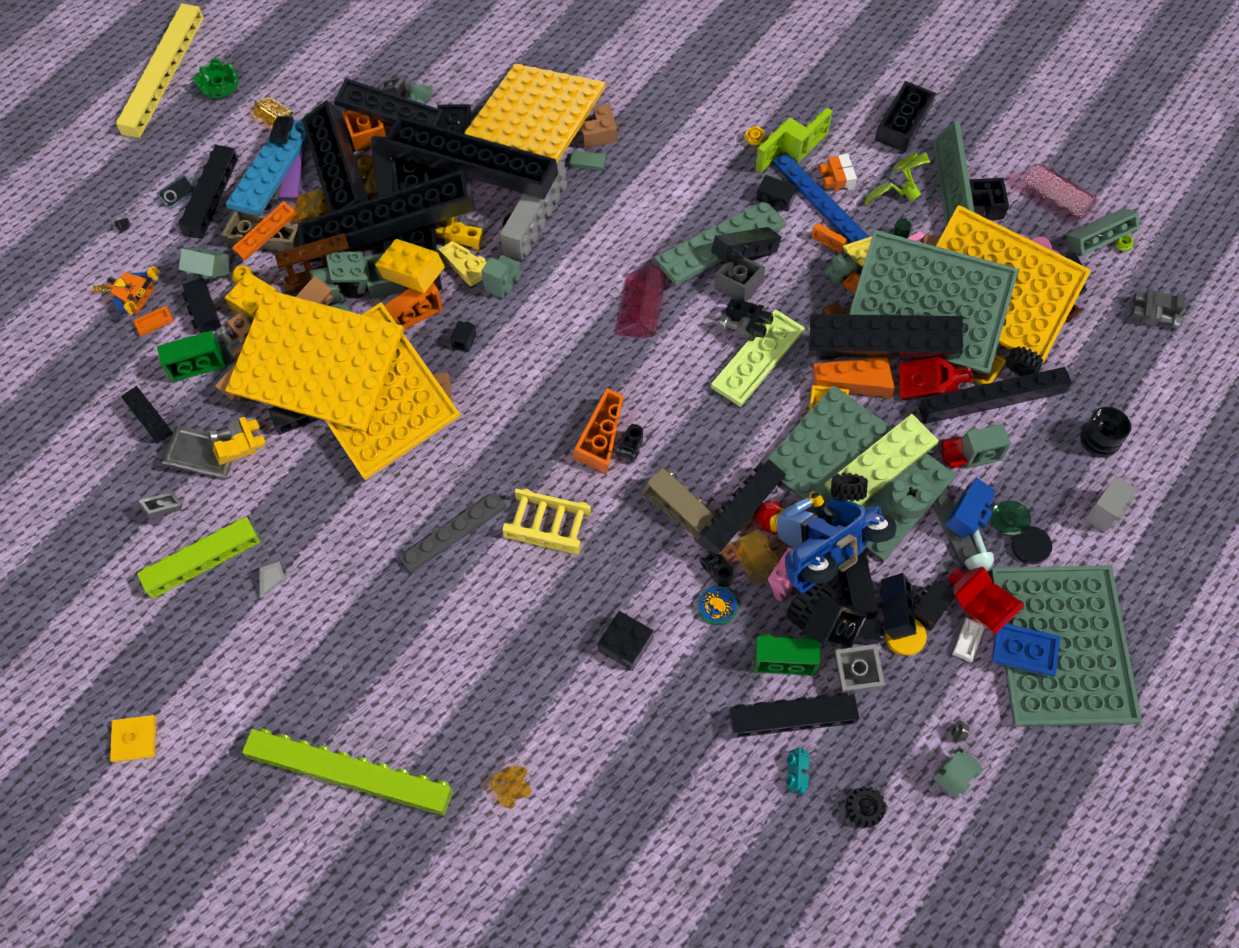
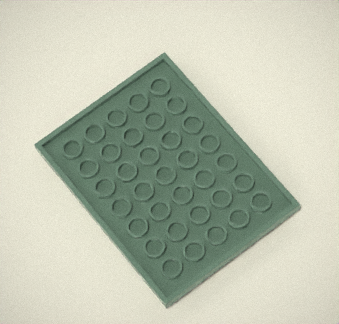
(933, 281)
(831, 439)
(1093, 664)

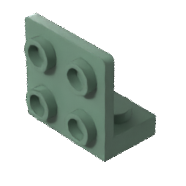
(348, 268)

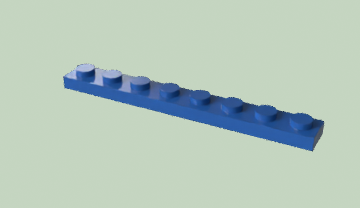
(819, 198)

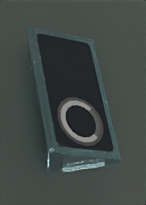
(176, 192)

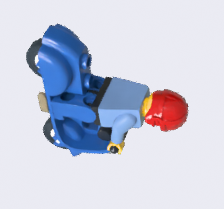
(823, 540)

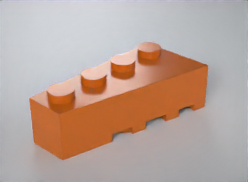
(414, 306)
(860, 376)
(598, 437)

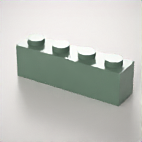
(1103, 231)

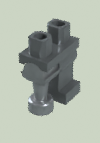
(1158, 308)

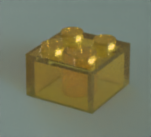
(756, 556)

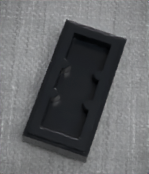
(281, 129)

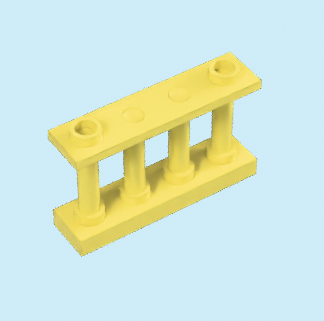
(551, 539)

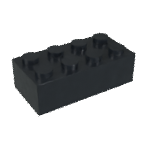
(905, 116)

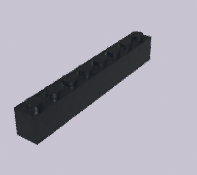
(994, 395)

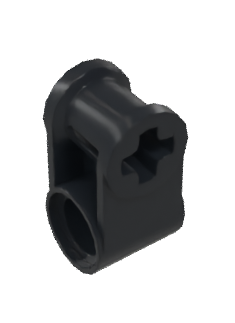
(630, 446)
(717, 566)

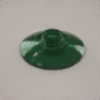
(1011, 511)

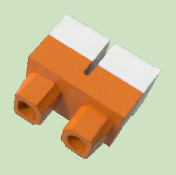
(840, 173)

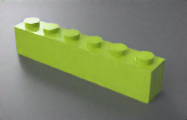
(198, 557)

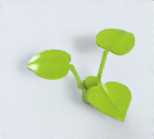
(909, 187)

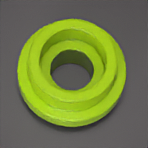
(1127, 239)

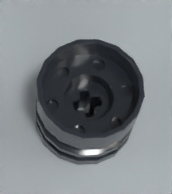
(1105, 431)

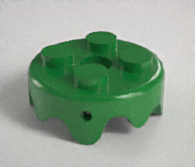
(217, 72)

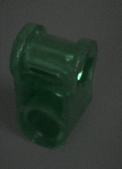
(903, 224)

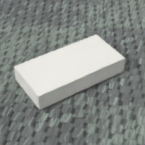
(968, 640)

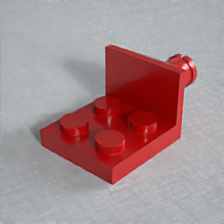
(930, 377)
(984, 599)

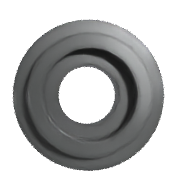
(960, 731)

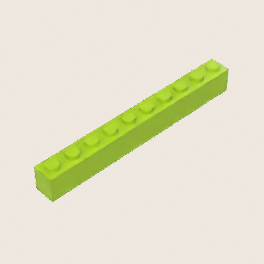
(348, 772)

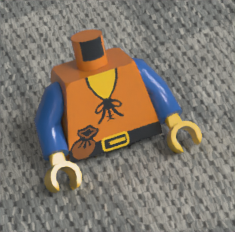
(132, 290)

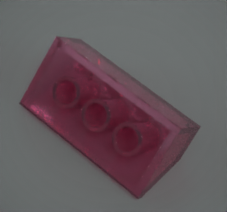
(1060, 190)
(641, 302)

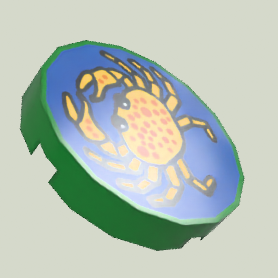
(717, 605)

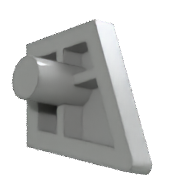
(269, 577)

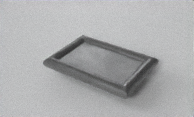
(193, 452)

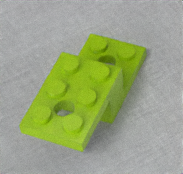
(793, 139)

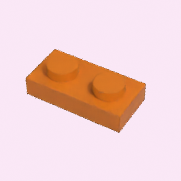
(828, 237)

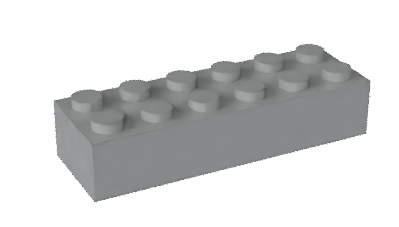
(529, 218)

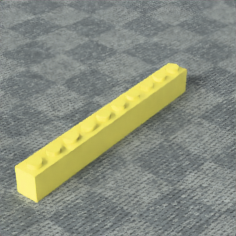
(159, 71)

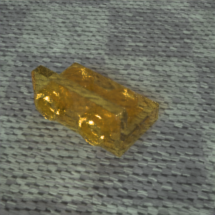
(268, 108)

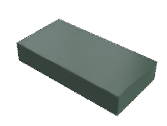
(587, 160)

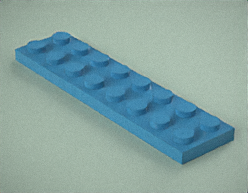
(267, 173)

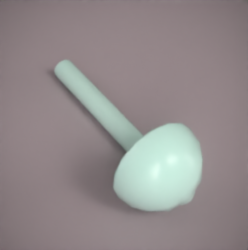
(983, 559)

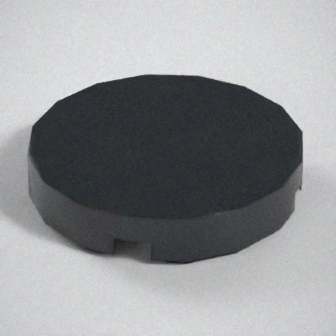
(1032, 546)

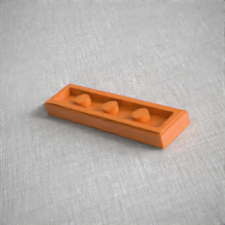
(264, 231)

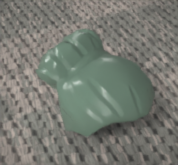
(419, 93)
(840, 268)

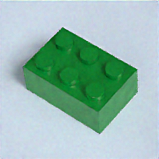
(191, 356)
(786, 655)

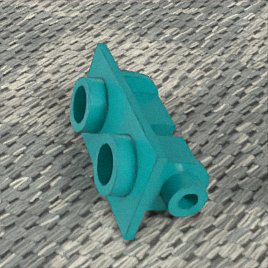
(796, 780)

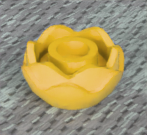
(755, 136)
(239, 271)

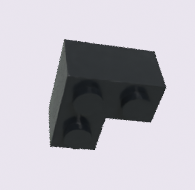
(991, 194)

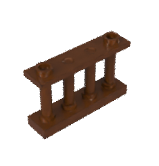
(304, 254)

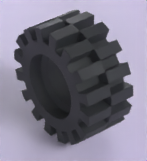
(1023, 361)
(849, 487)
(865, 820)

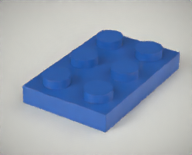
(1026, 650)

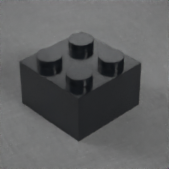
(625, 640)

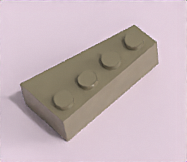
(243, 223)
(678, 502)

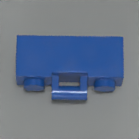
(973, 501)

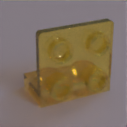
(310, 206)

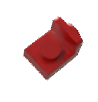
(953, 452)

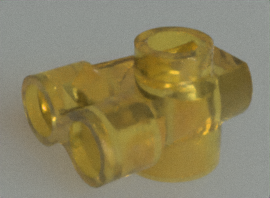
(365, 165)

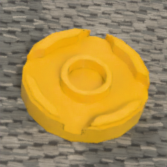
(909, 645)

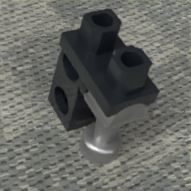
(750, 318)

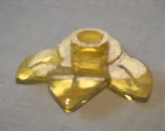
(514, 786)

